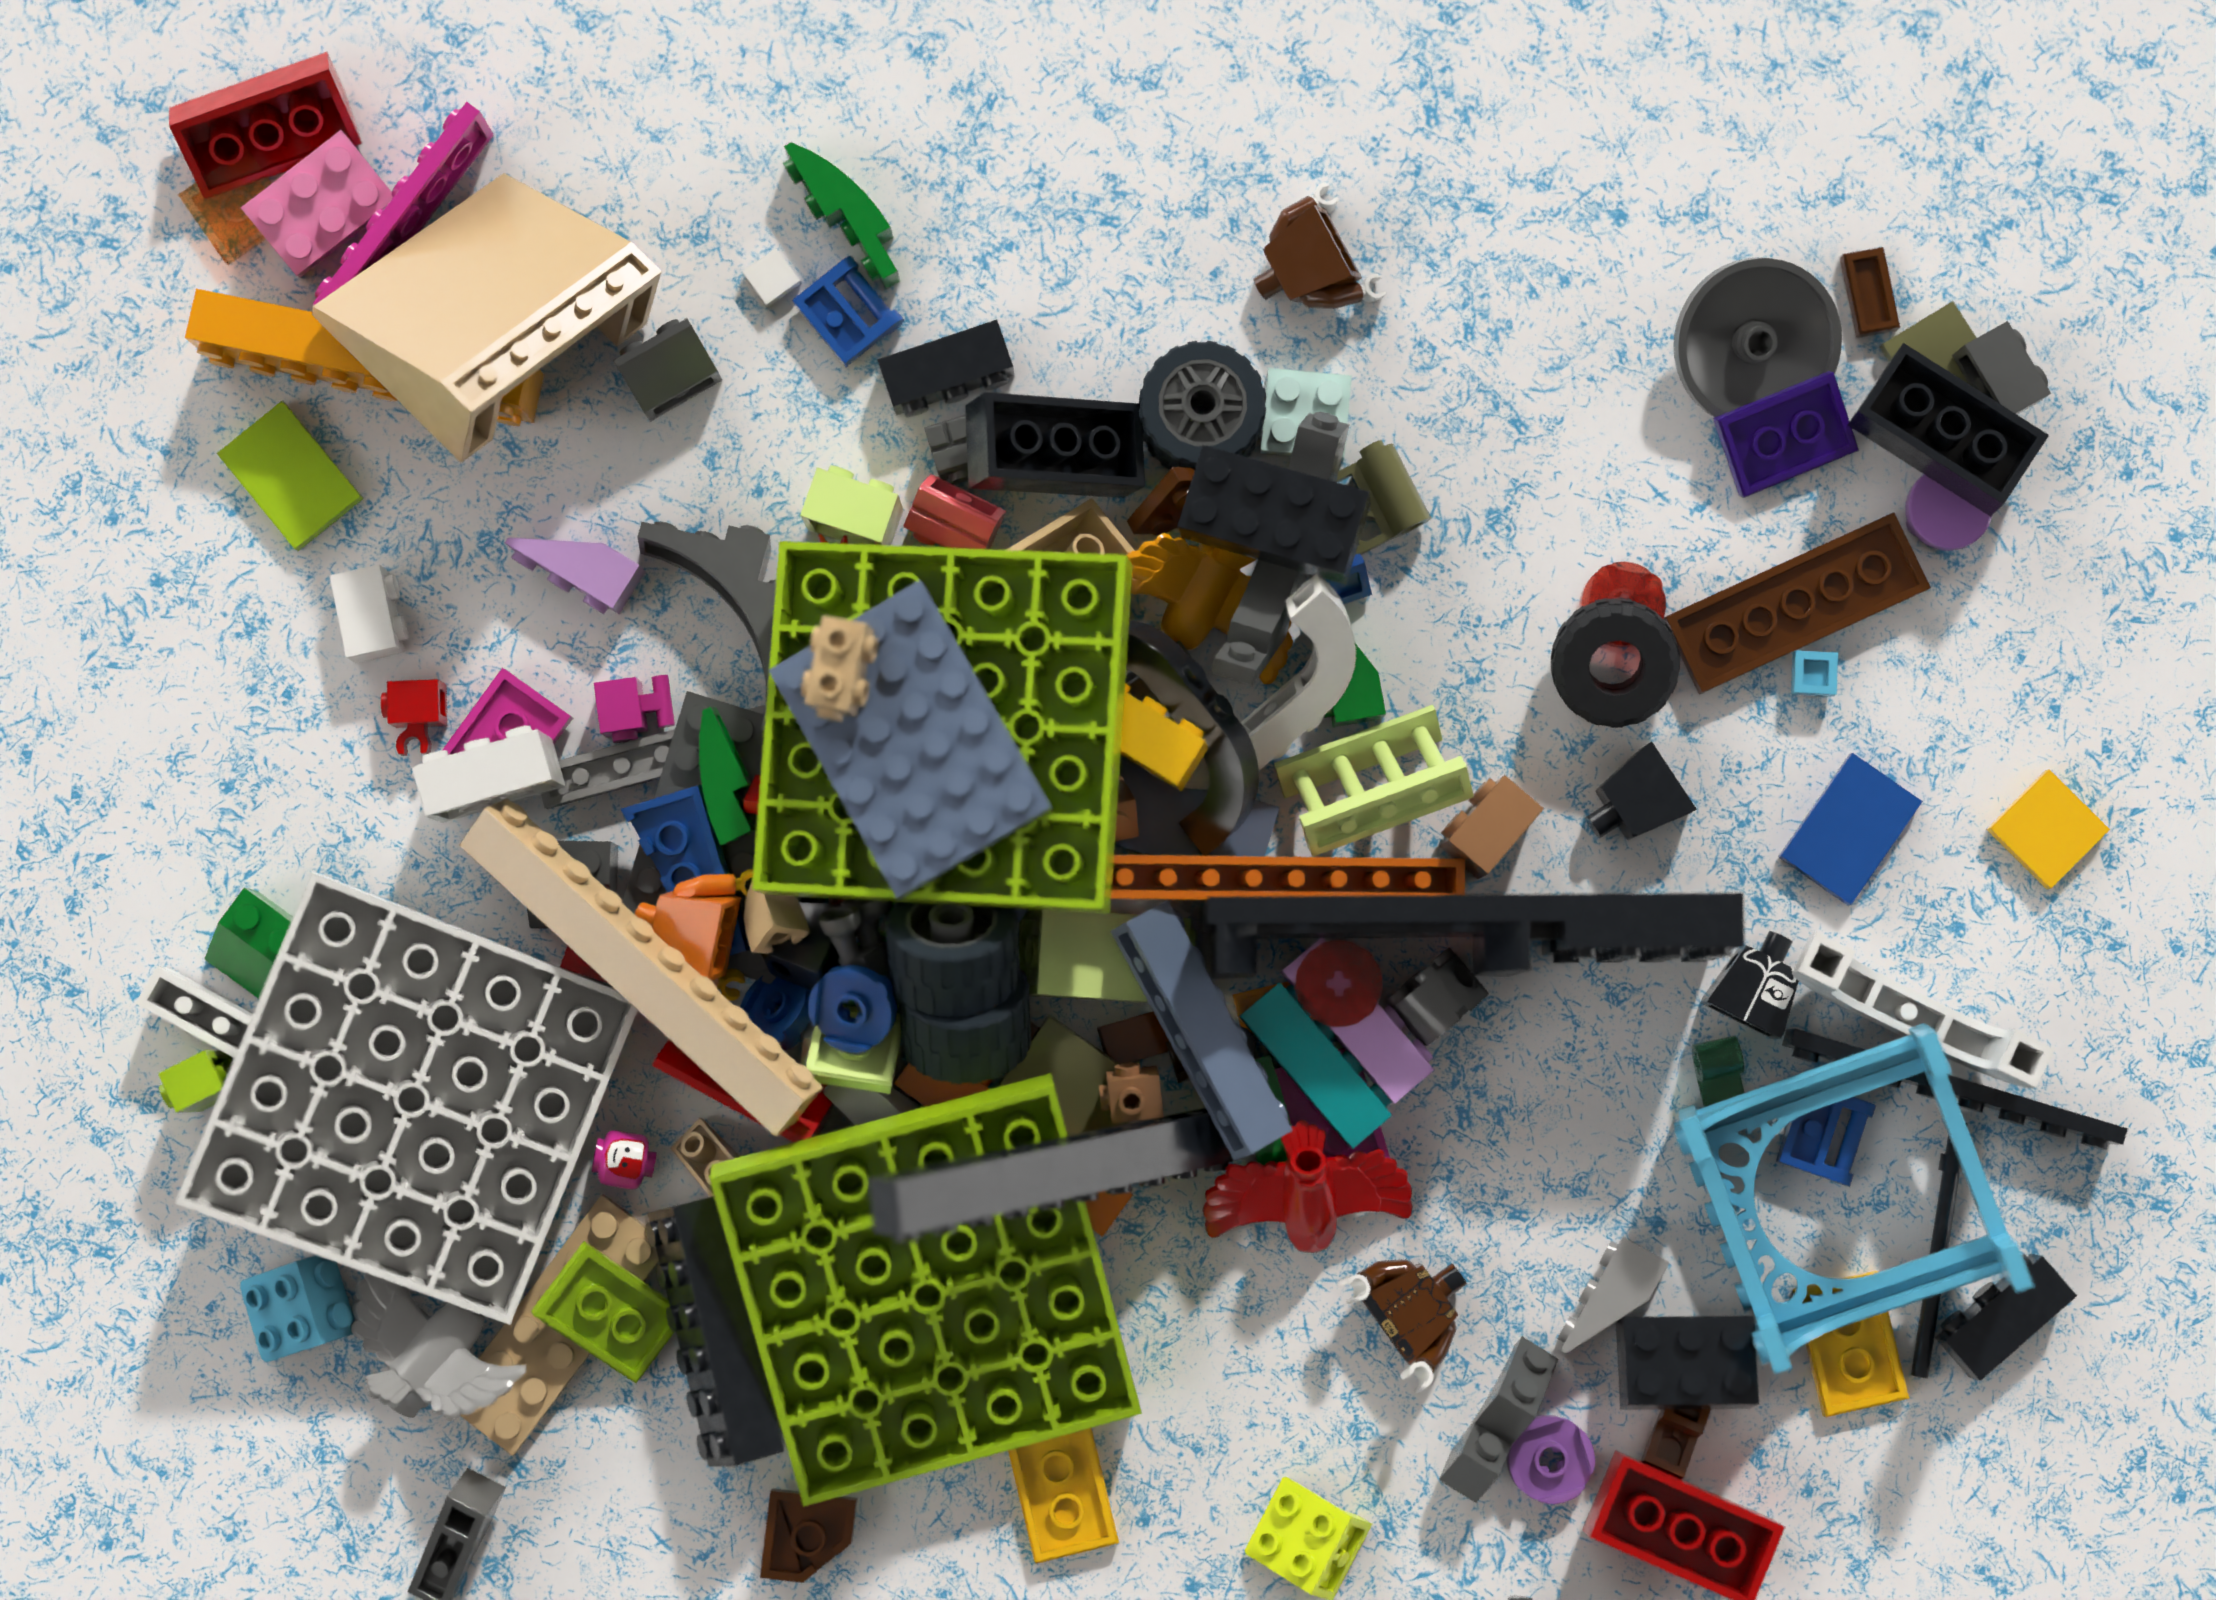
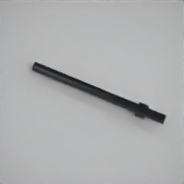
(1940, 1240)

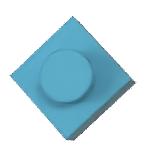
(1814, 673)

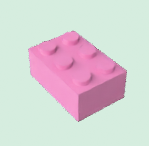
(318, 204)

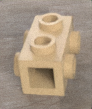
(839, 668)

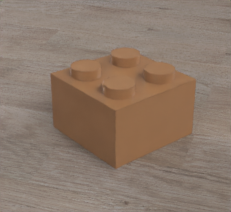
(1491, 826)

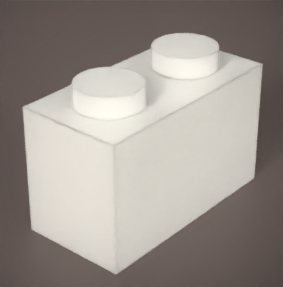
(368, 613)

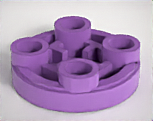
(1942, 517)

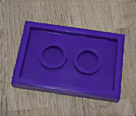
(1786, 434)

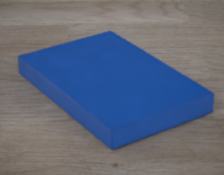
(1850, 829)

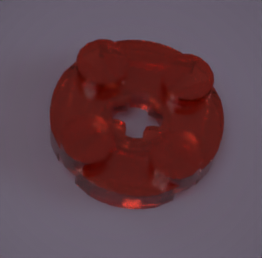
(1619, 578)
(1355, 964)

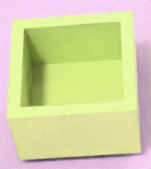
(848, 507)

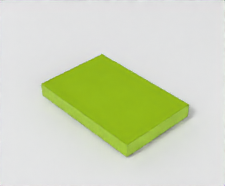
(290, 476)
(607, 1312)

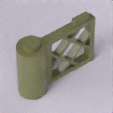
(1392, 493)

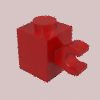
(415, 707)

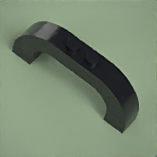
(1189, 696)

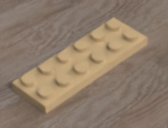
(548, 1355)

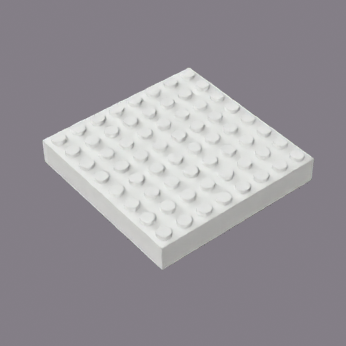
(408, 1099)

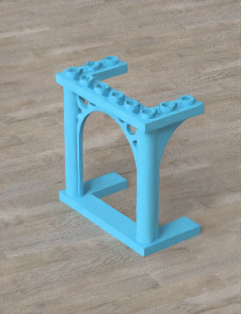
(1791, 1324)

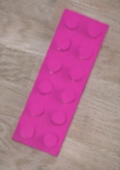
(415, 196)

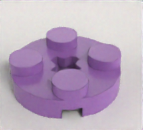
(1572, 1470)

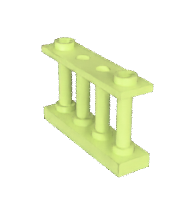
(1385, 805)

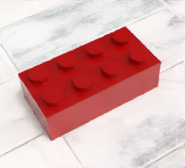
(1683, 1528)

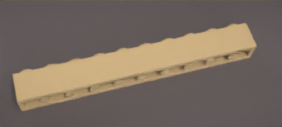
(641, 966)

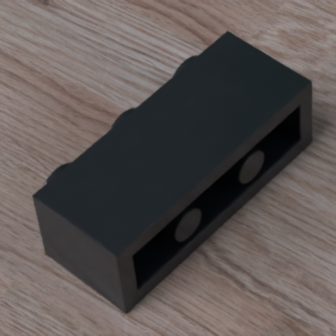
(947, 369)
(2003, 1318)

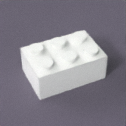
(487, 774)

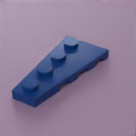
(682, 843)

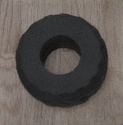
(1622, 702)

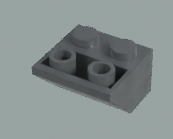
(667, 368)

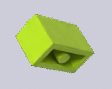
(195, 1082)

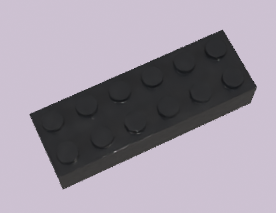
(713, 1335)

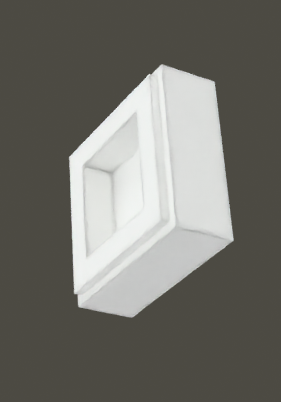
(771, 277)

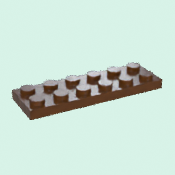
(1797, 603)

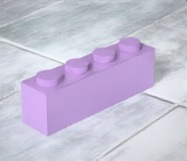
(1377, 1042)

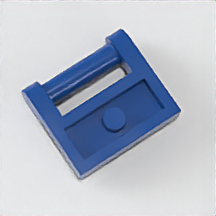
(837, 320)
(1811, 1134)

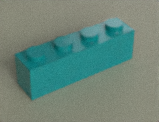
(1316, 1065)

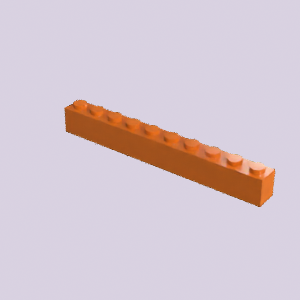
(1247, 876)

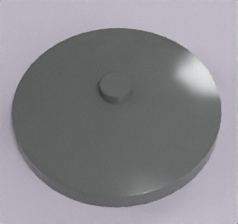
(1754, 333)

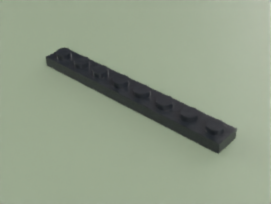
(1975, 1095)

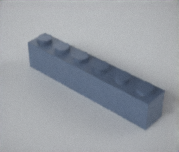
(1202, 1030)

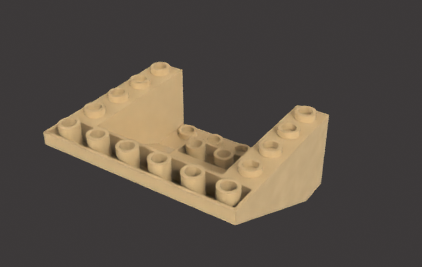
(486, 305)

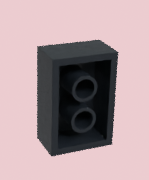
(1687, 1363)

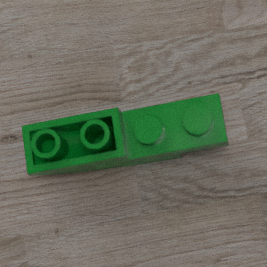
(839, 199)

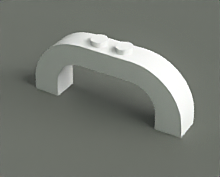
(1313, 690)
(1996, 1052)

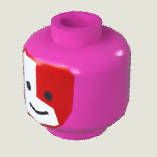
(623, 1159)

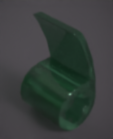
(1718, 1069)

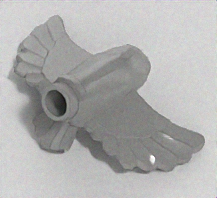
(425, 1354)

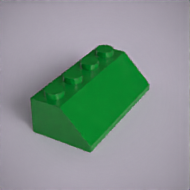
(249, 940)

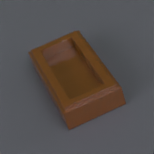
(1869, 292)

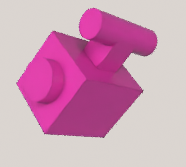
(624, 707)

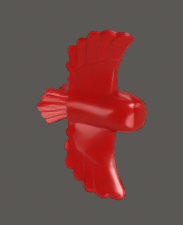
(1307, 1190)

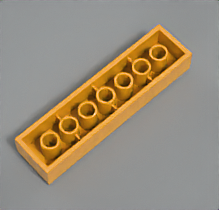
(296, 343)

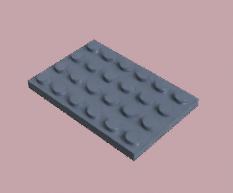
(928, 753)

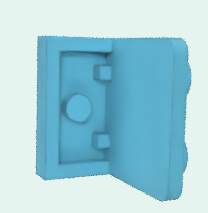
(297, 1307)

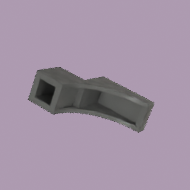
(1501, 1420)

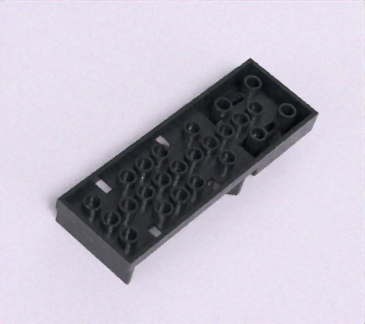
(1501, 926)

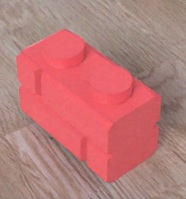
(952, 516)

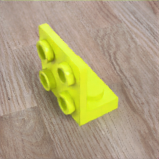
(1307, 1539)

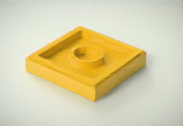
(2048, 829)

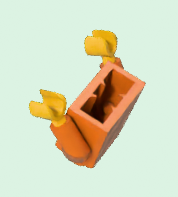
(701, 924)

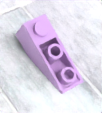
(589, 567)

